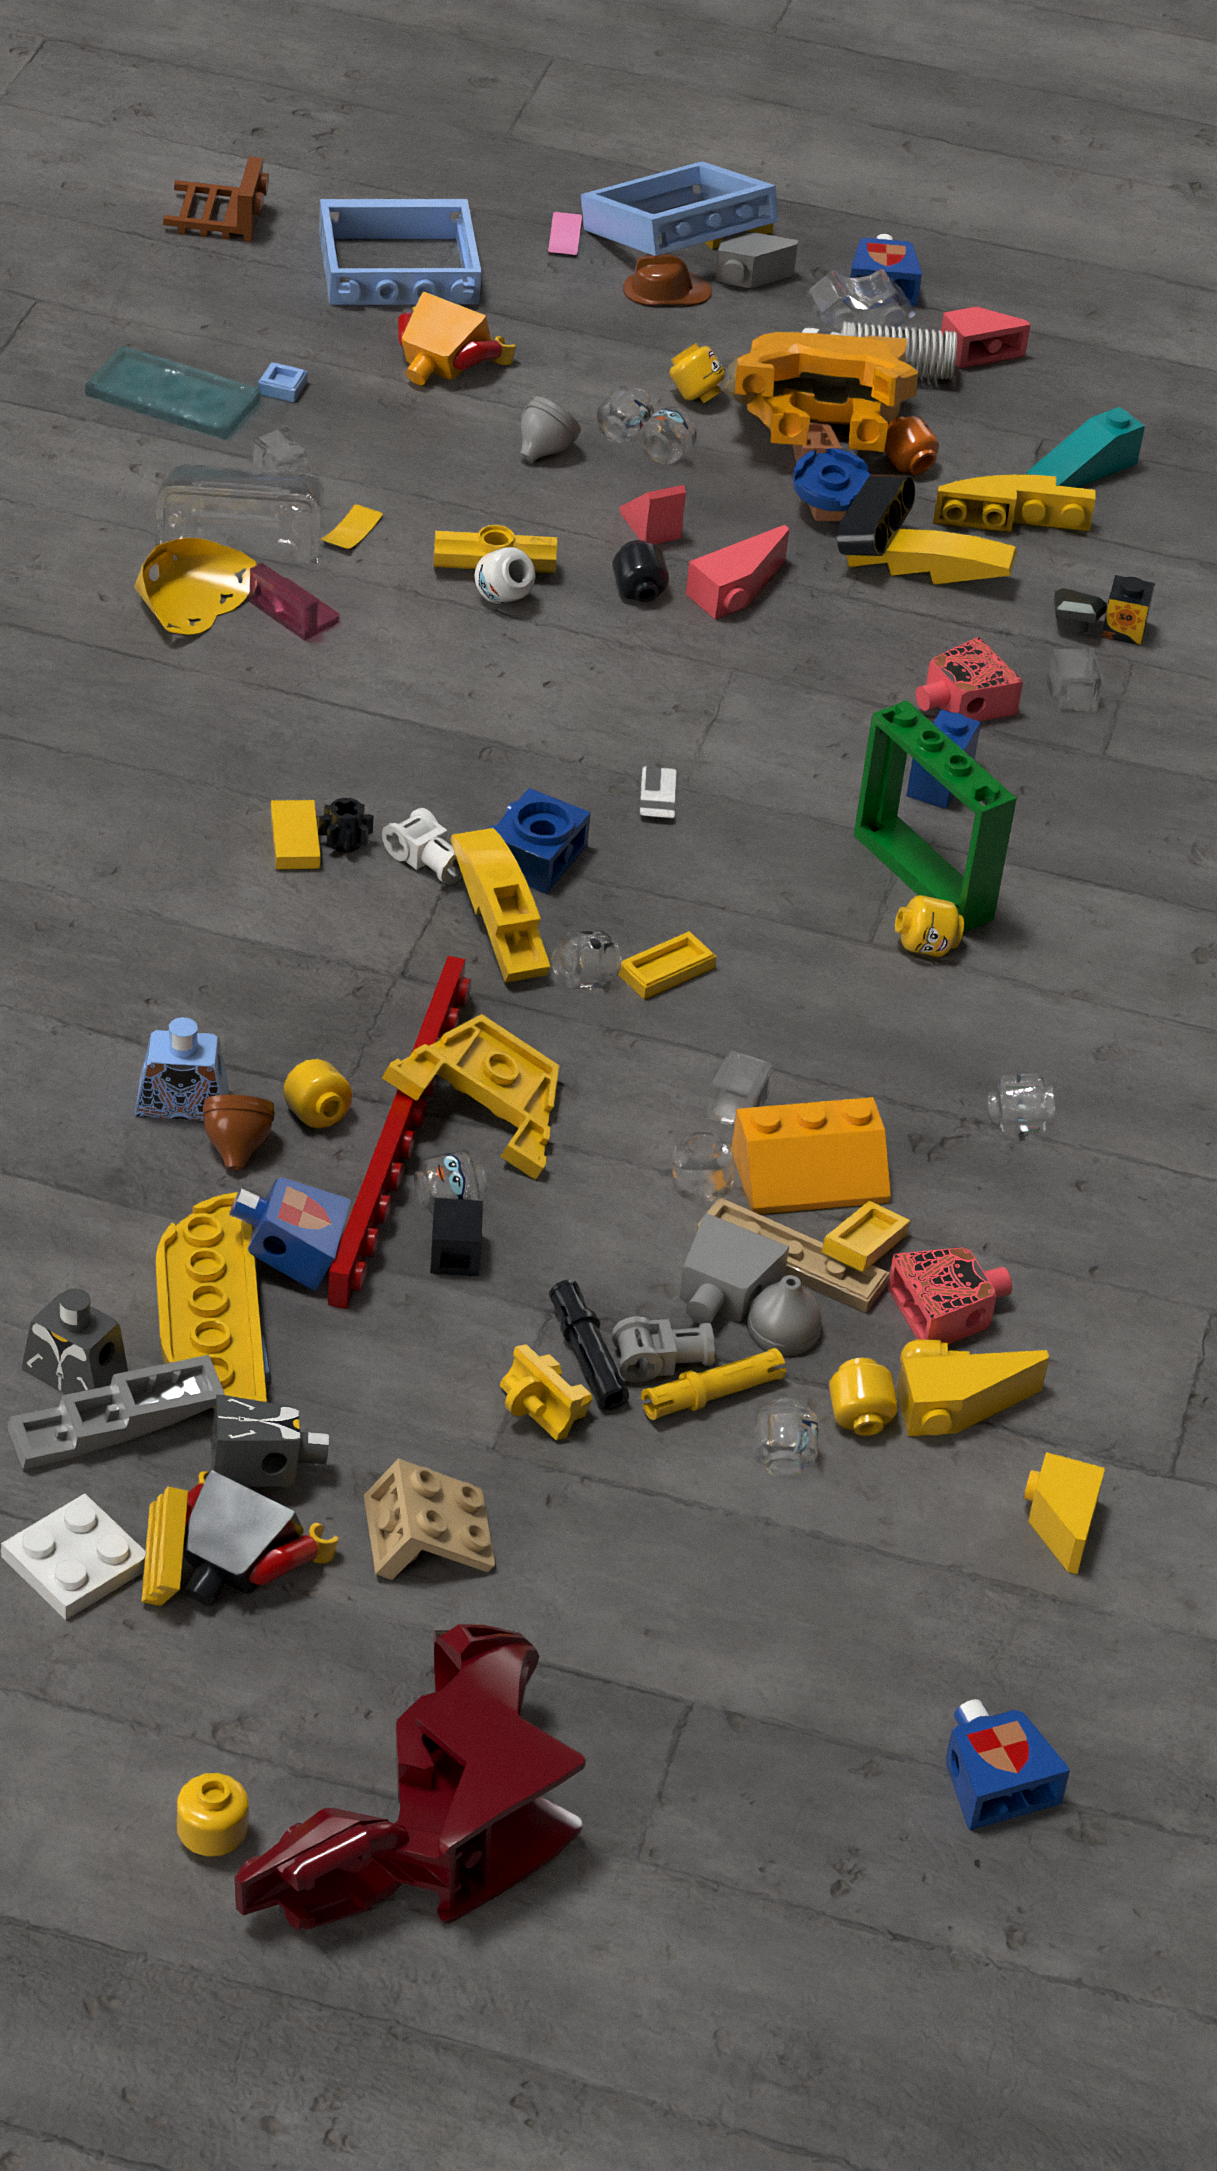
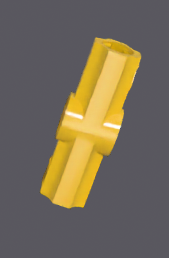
(467, 548)

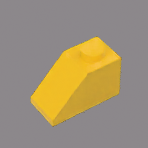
(1064, 1505)

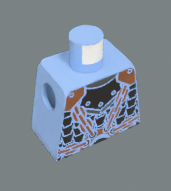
(180, 1072)

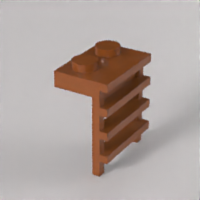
(243, 207)

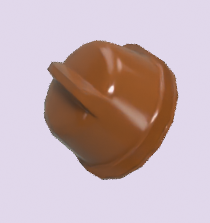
(665, 281)

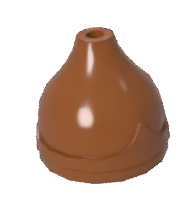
(237, 1126)

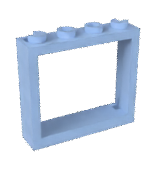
(728, 207)
(399, 221)

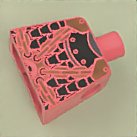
(971, 683)
(946, 1292)

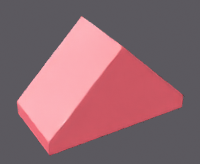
(656, 514)

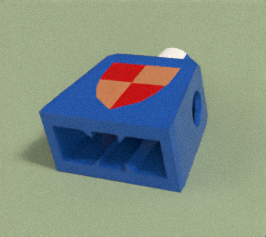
(895, 257)
(294, 1228)
(1002, 1766)

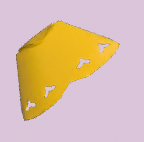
(193, 583)

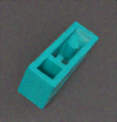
(1094, 450)

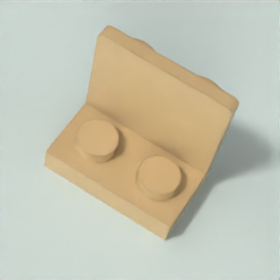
(426, 1511)

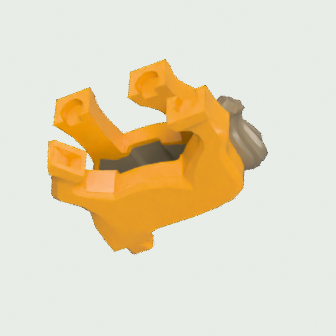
(823, 380)

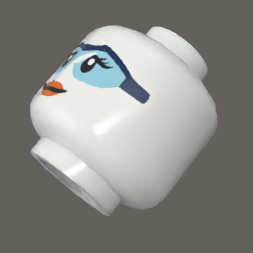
(505, 575)

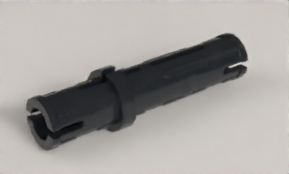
(581, 1329)

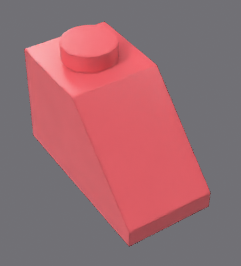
(986, 335)

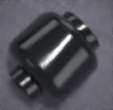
(640, 571)

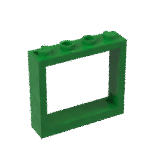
(906, 730)

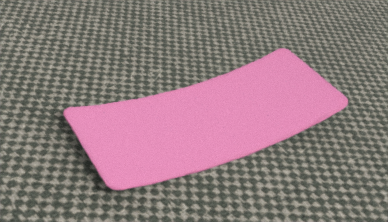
(565, 233)

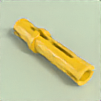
(695, 1389)

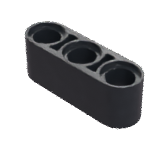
(876, 515)

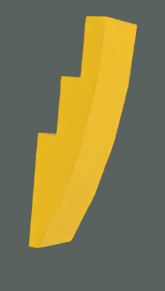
(944, 554)

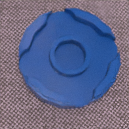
(829, 478)

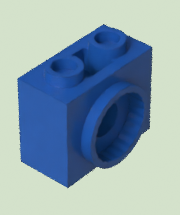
(544, 836)

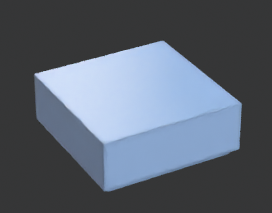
(283, 382)

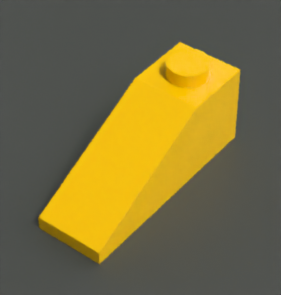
(961, 1390)

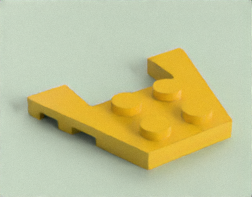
(496, 1072)

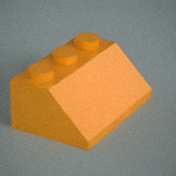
(811, 1155)

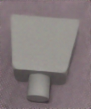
(728, 1270)

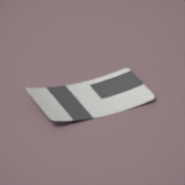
(658, 792)

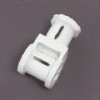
(422, 843)

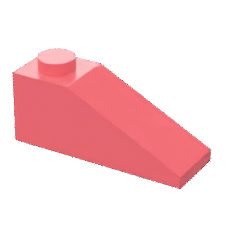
(737, 573)

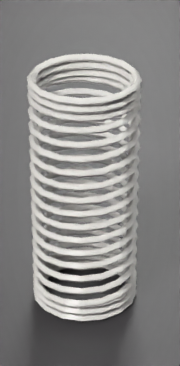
(947, 346)

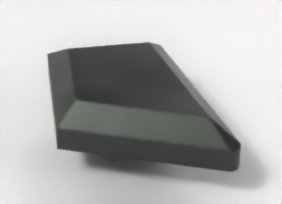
(1078, 607)

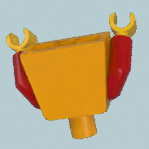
(447, 340)

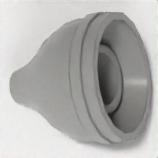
(546, 429)
(785, 1318)

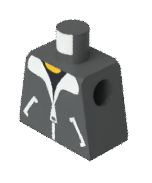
(74, 1345)
(261, 1442)

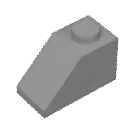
(755, 259)

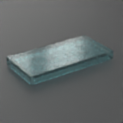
(173, 392)

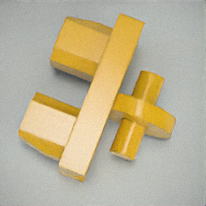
(538, 1390)

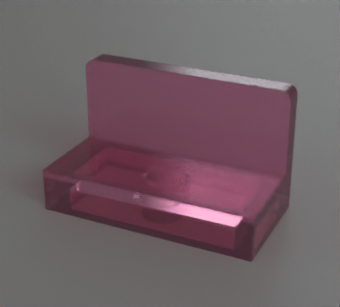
(289, 603)

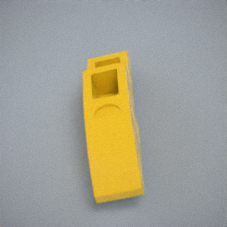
(1008, 499)
(505, 902)

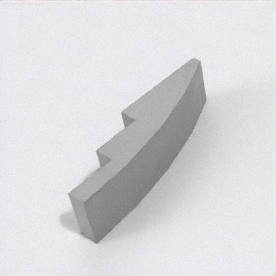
(116, 1413)

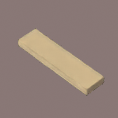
(808, 1262)

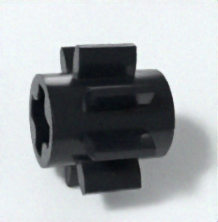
(345, 825)

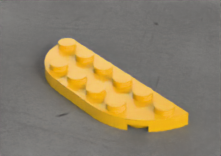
(211, 1296)

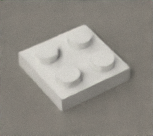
(74, 1556)

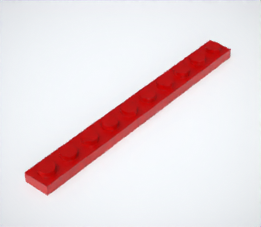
(395, 1142)

